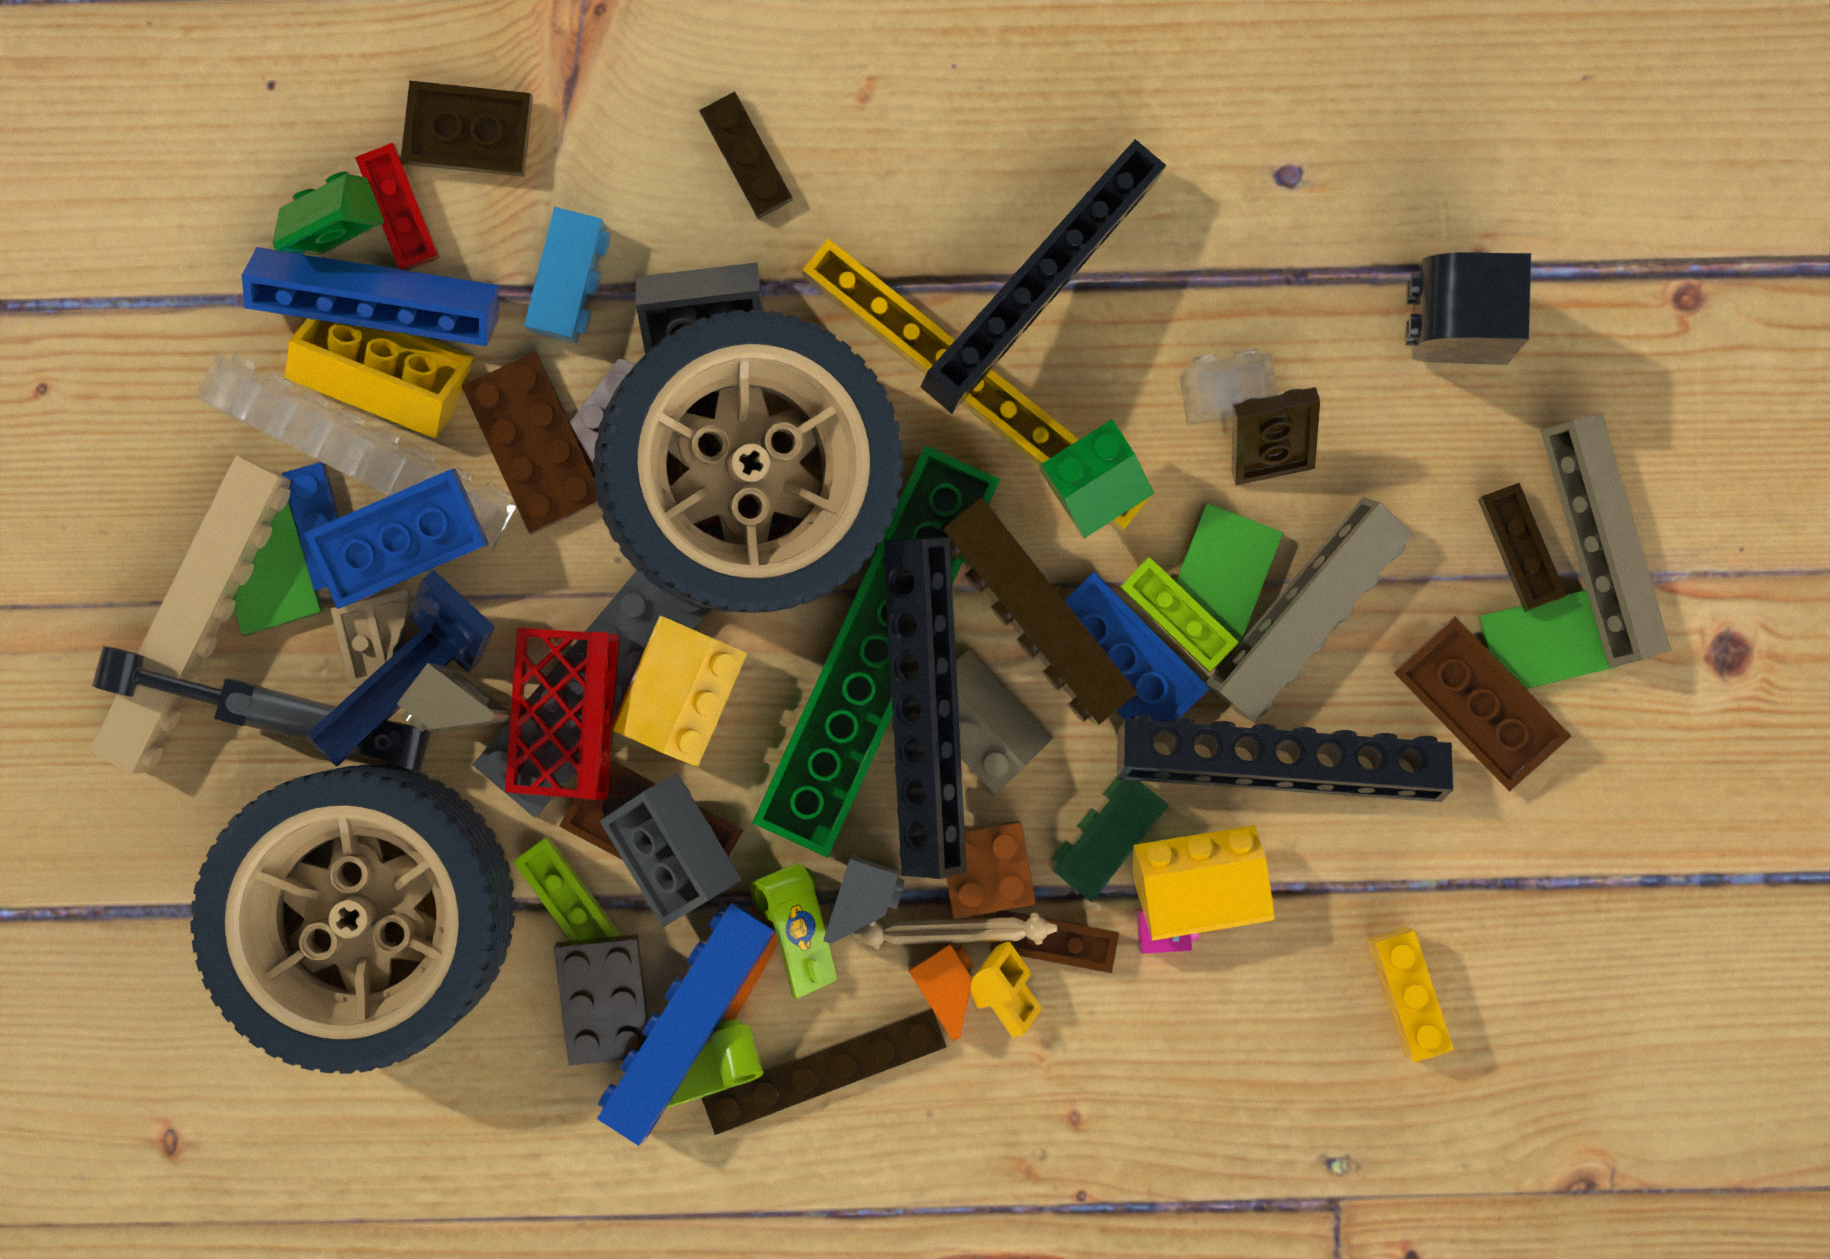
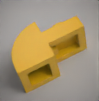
(1003, 987)

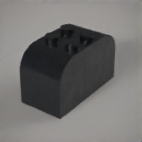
(1469, 307)

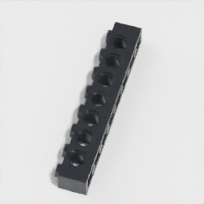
(1042, 276)
(925, 707)
(1141, 762)

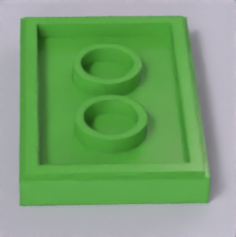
(1228, 566)
(280, 581)
(1546, 642)

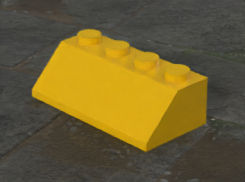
(380, 372)

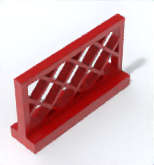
(596, 708)

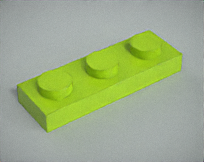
(1179, 614)
(564, 893)

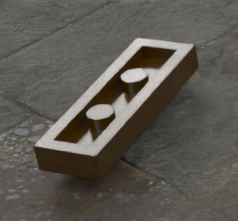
(746, 155)
(1522, 547)

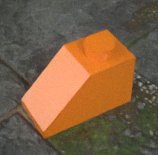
(945, 985)

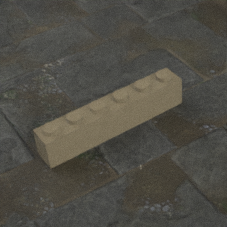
(1605, 540)
(1309, 609)

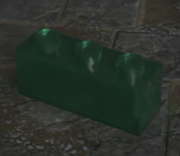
(1107, 836)

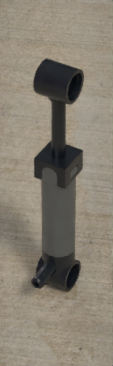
(259, 708)

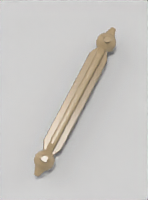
(956, 931)

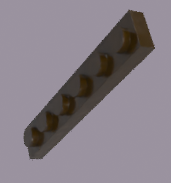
(825, 1070)

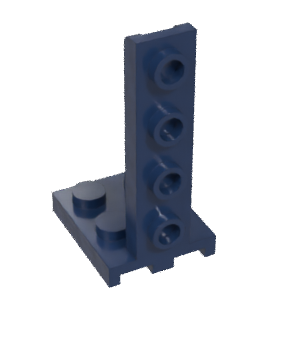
(448, 632)

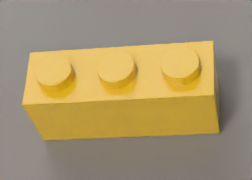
(1410, 994)

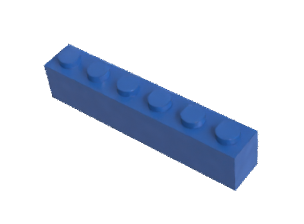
(371, 296)
(686, 1023)

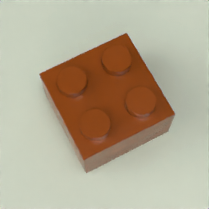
(996, 872)

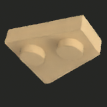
(370, 633)

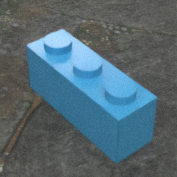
(567, 275)

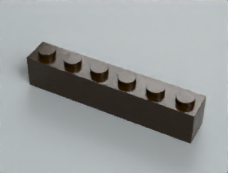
(1036, 612)

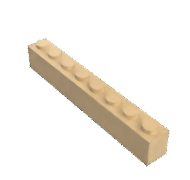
(193, 611)

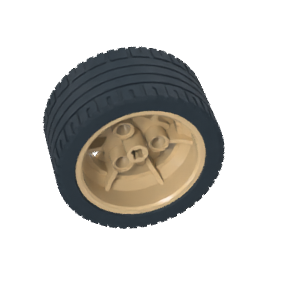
(834, 406)
(268, 980)

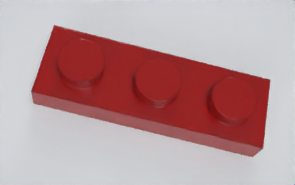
(399, 207)

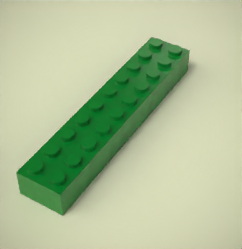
(853, 692)

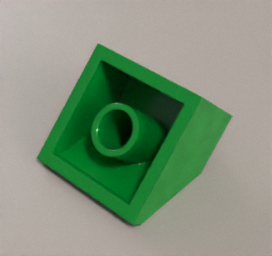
(327, 216)
(1097, 478)

